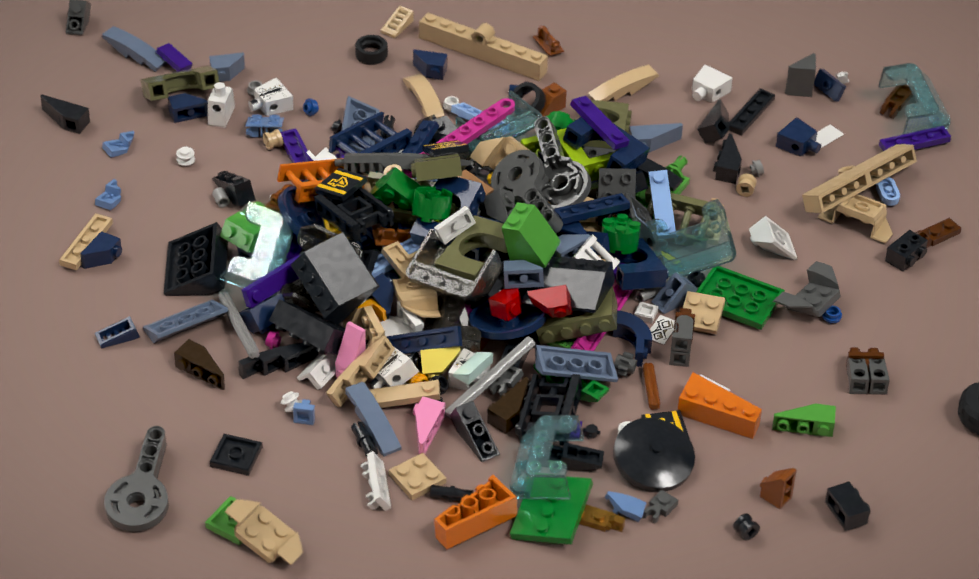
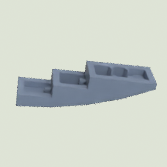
(132, 46)
(373, 418)

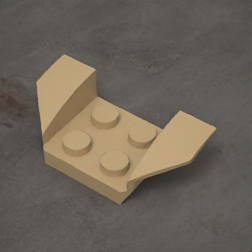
(494, 150)
(866, 211)
(416, 298)
(366, 319)
(264, 532)

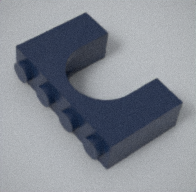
(628, 157)
(465, 193)
(642, 270)

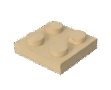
(707, 311)
(417, 476)

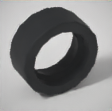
(371, 57)
(540, 98)

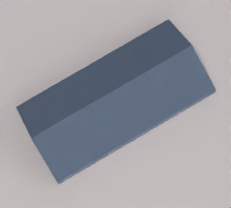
(354, 113)
(184, 320)
(567, 361)

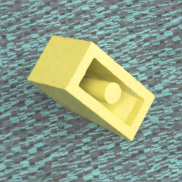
(438, 360)

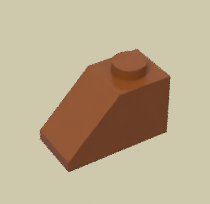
(555, 99)
(778, 487)

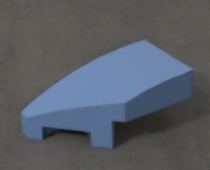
(119, 146)
(110, 197)
(626, 505)

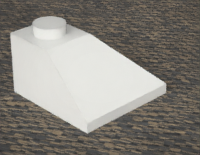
(772, 238)

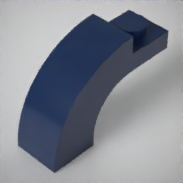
(636, 332)

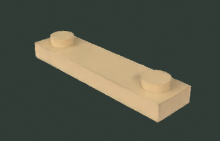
(98, 223)
(406, 393)

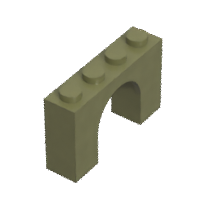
(159, 86)
(617, 113)
(436, 167)
(481, 234)
(589, 323)

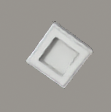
(646, 312)

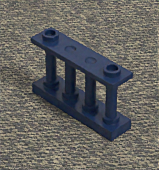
(367, 127)

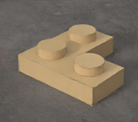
(398, 258)

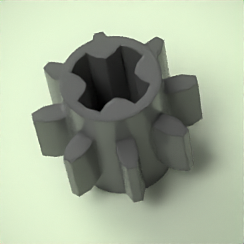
(625, 364)

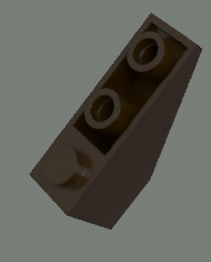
(198, 362)
(505, 411)

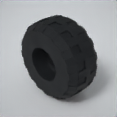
(969, 408)

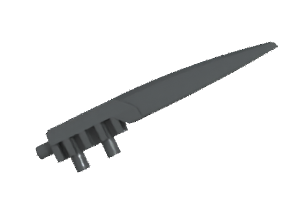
(379, 161)

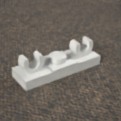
(377, 480)

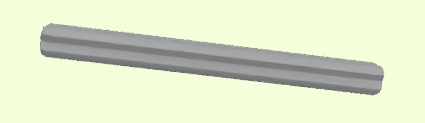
(239, 325)
(493, 374)

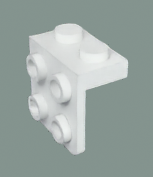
(402, 323)

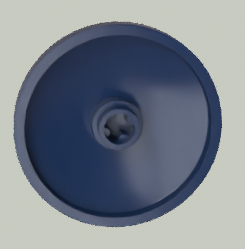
(297, 213)
(499, 329)

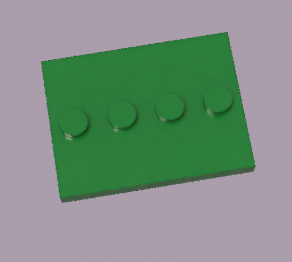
(745, 297)
(552, 518)

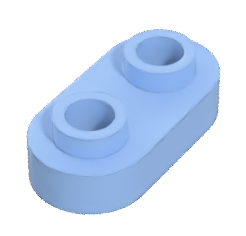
(888, 191)

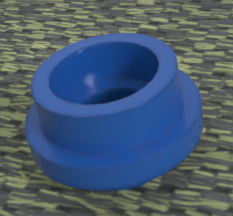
(310, 107)
(832, 315)

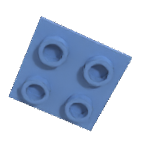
(257, 121)

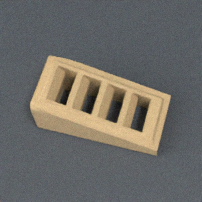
(399, 21)

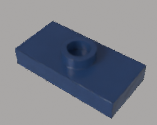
(829, 85)

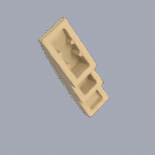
(628, 82)
(363, 367)

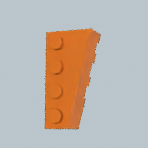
(718, 407)
(476, 513)

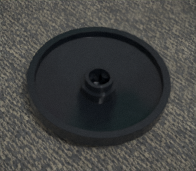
(653, 454)

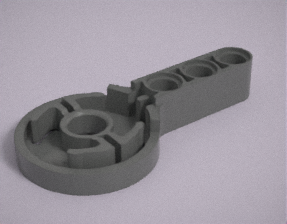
(560, 169)
(528, 186)
(140, 486)

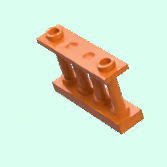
(307, 170)

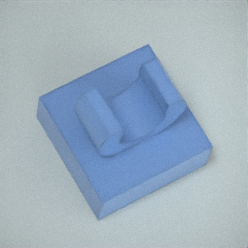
(304, 412)

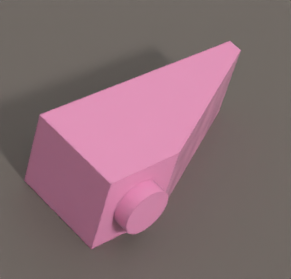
(351, 347)
(428, 418)

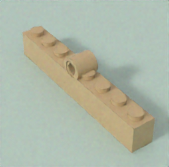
(483, 46)
(858, 178)

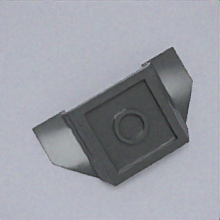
(817, 295)

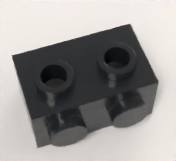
(906, 250)
(847, 506)

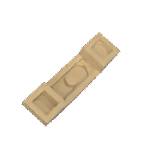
(425, 95)

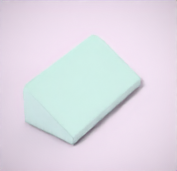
(474, 367)

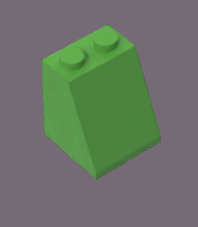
(240, 231)
(529, 235)

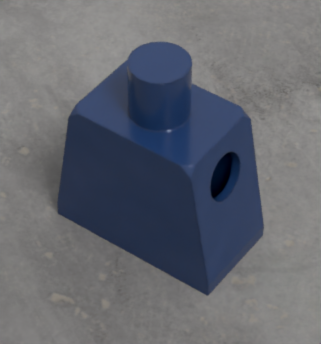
(798, 138)

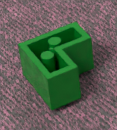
(396, 187)

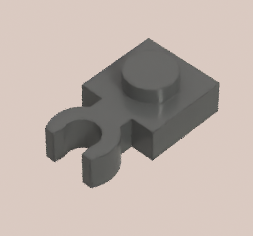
(507, 380)
(660, 505)

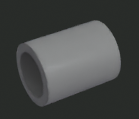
(220, 197)

